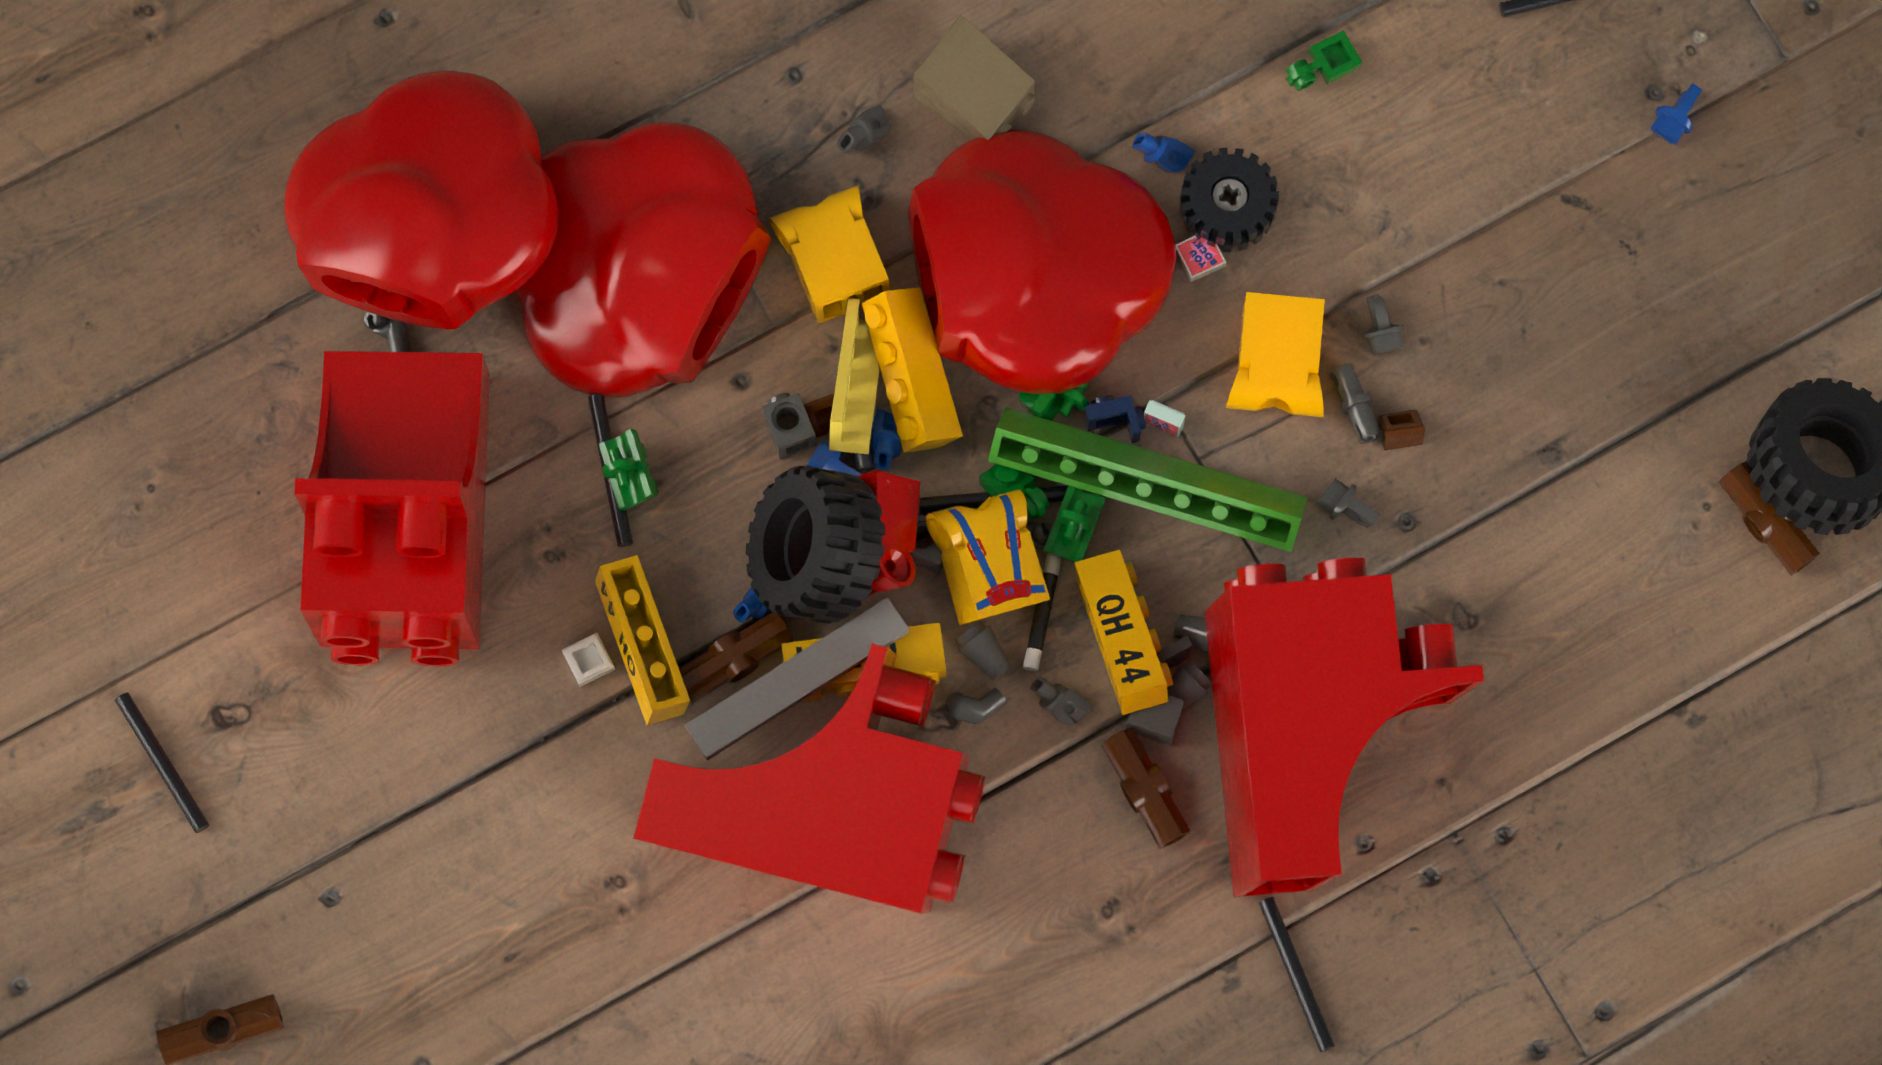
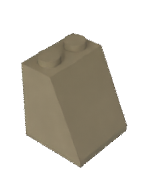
(973, 83)

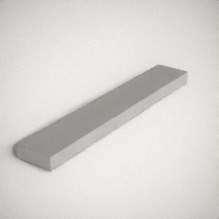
(796, 679)

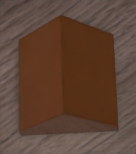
(820, 414)
(1401, 429)

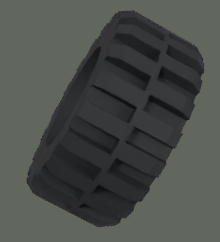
(1794, 482)
(815, 544)

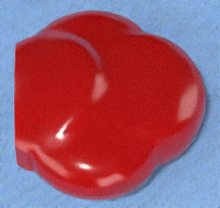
(424, 201)
(644, 259)
(1037, 260)

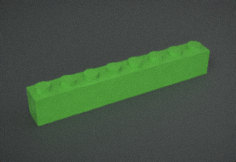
(1147, 479)

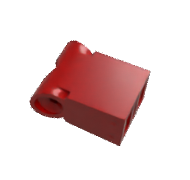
(900, 507)

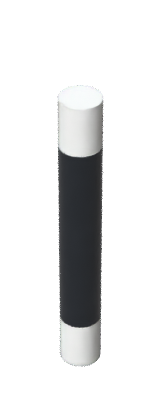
(1042, 615)

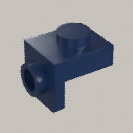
(1109, 411)

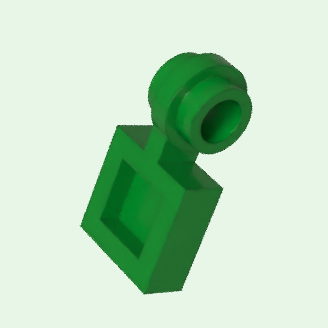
(1331, 58)
(1003, 479)

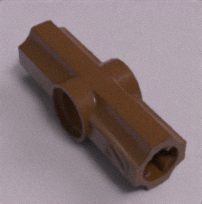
(1780, 535)
(734, 656)
(1145, 788)
(195, 1039)

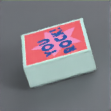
(1164, 418)

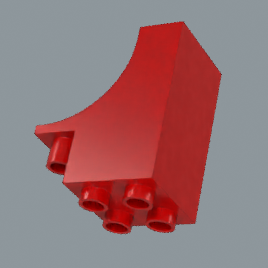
(397, 506)
(1297, 696)
(839, 810)

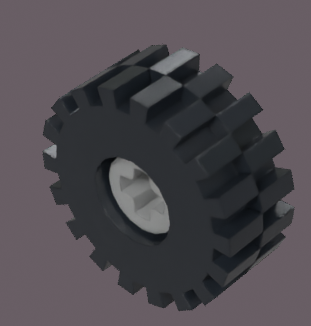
(1218, 220)

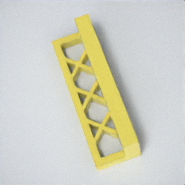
(855, 387)

